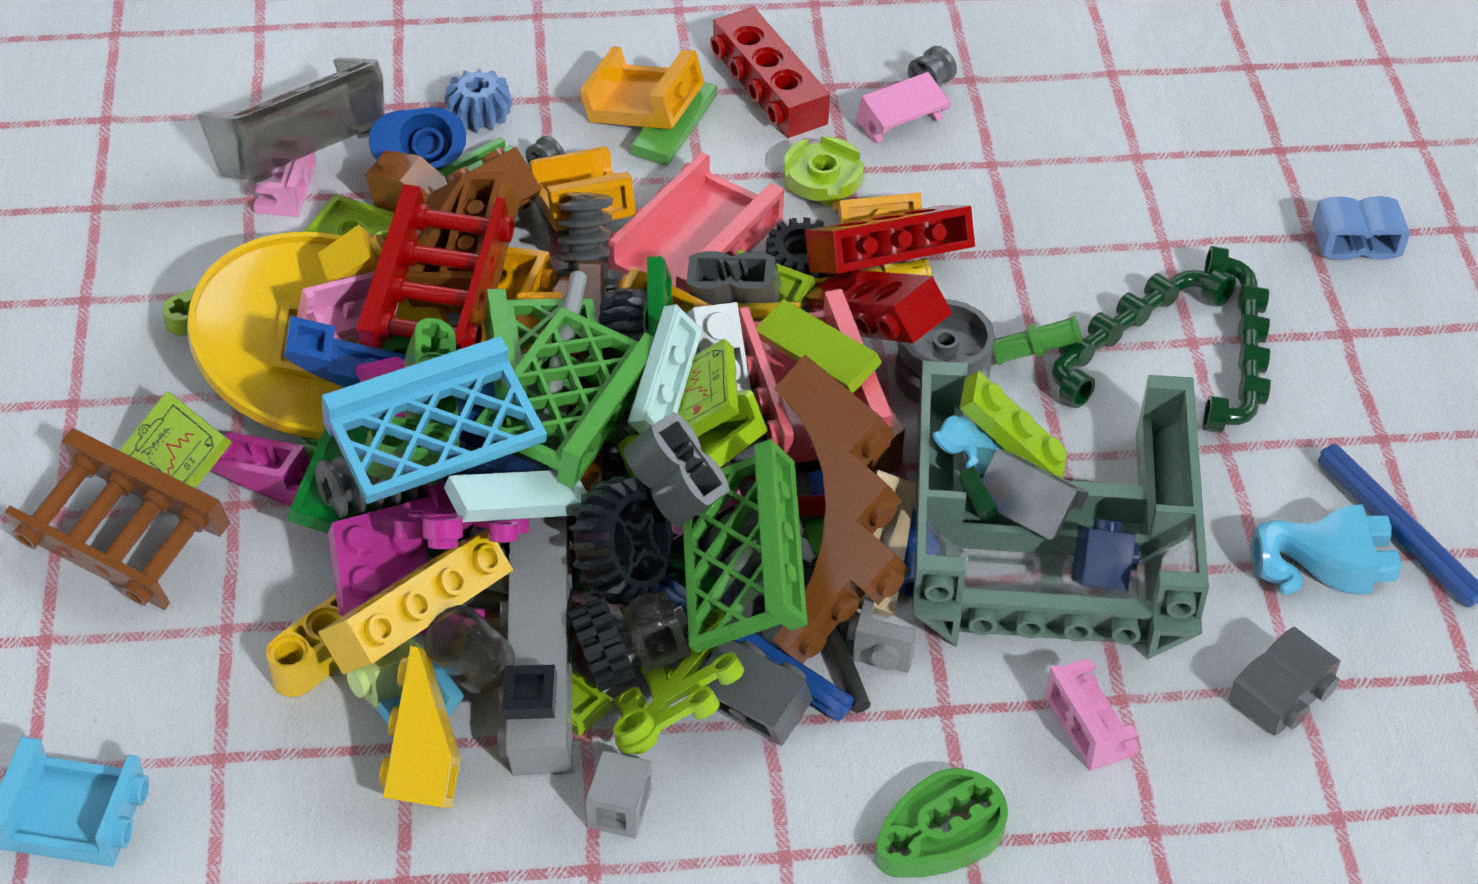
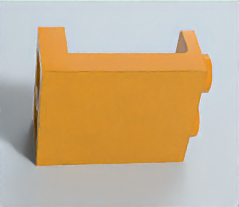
(641, 94)
(581, 172)

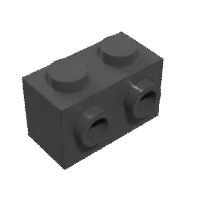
(766, 696)

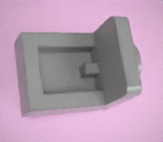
(880, 642)

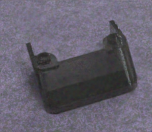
(297, 121)

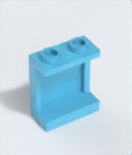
(68, 805)

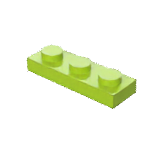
(1010, 425)

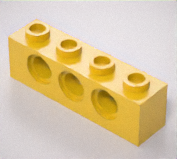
(414, 602)

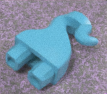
(1333, 550)

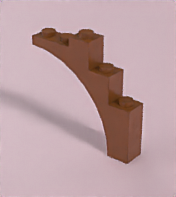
(857, 504)

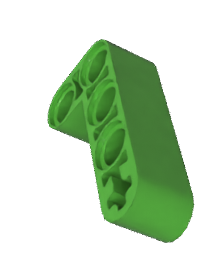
(429, 340)

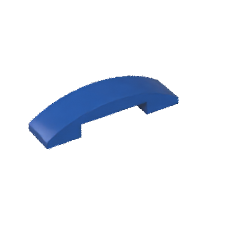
(319, 353)

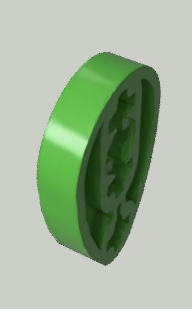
(935, 850)

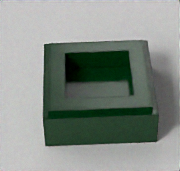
(978, 494)

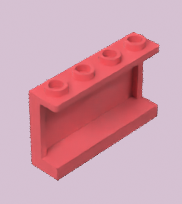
(692, 217)
(770, 366)

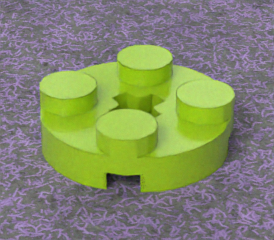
(805, 164)

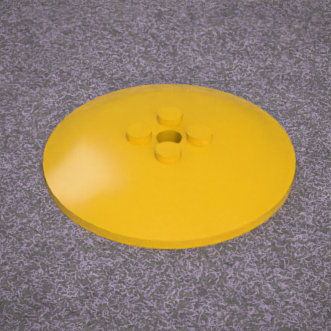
(242, 325)

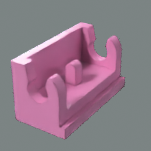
(901, 104)
(286, 189)
(337, 304)
(1088, 715)

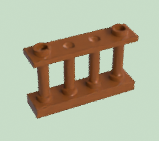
(123, 476)

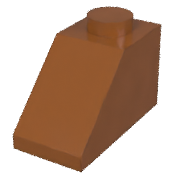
(394, 170)

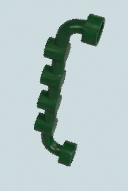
(1252, 358)
(1078, 386)

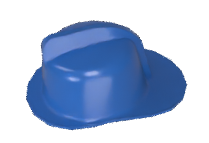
(426, 132)

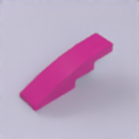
(264, 466)

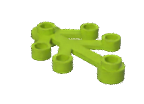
(641, 724)

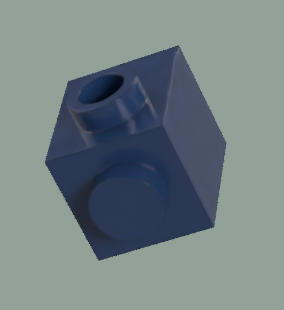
(1105, 555)

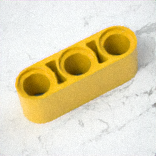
(299, 655)

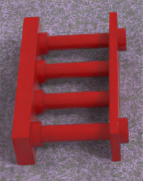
(403, 250)

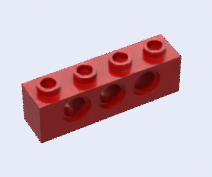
(770, 72)
(889, 238)
(887, 303)

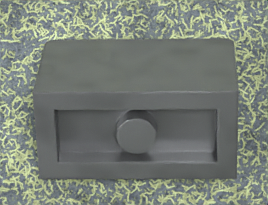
(1031, 493)

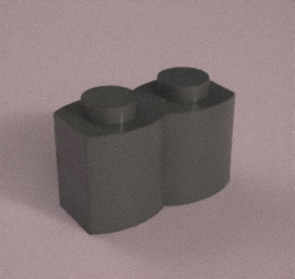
(739, 278)
(676, 469)
(1285, 681)

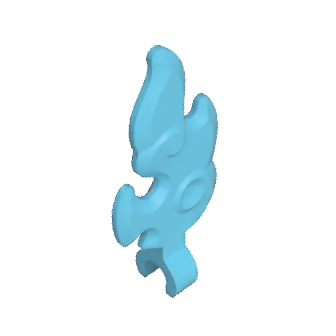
(961, 435)

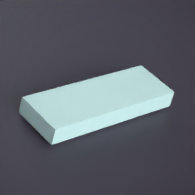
(665, 368)
(512, 496)

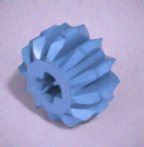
(479, 99)

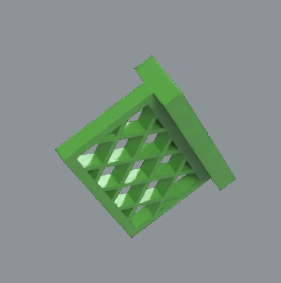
(501, 321)
(607, 402)
(780, 553)

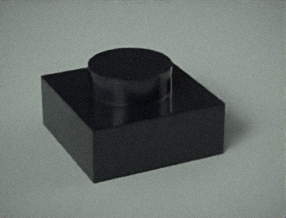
(529, 692)

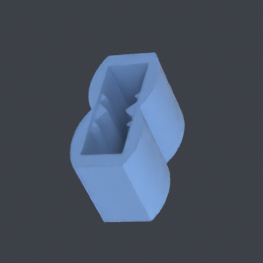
(1360, 228)

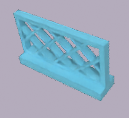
(410, 391)

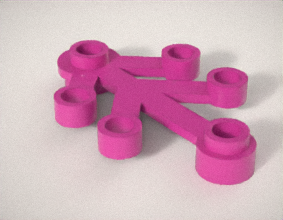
(445, 527)

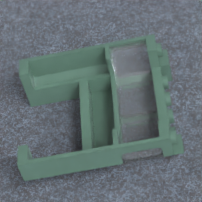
(1020, 583)

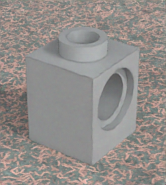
(619, 794)

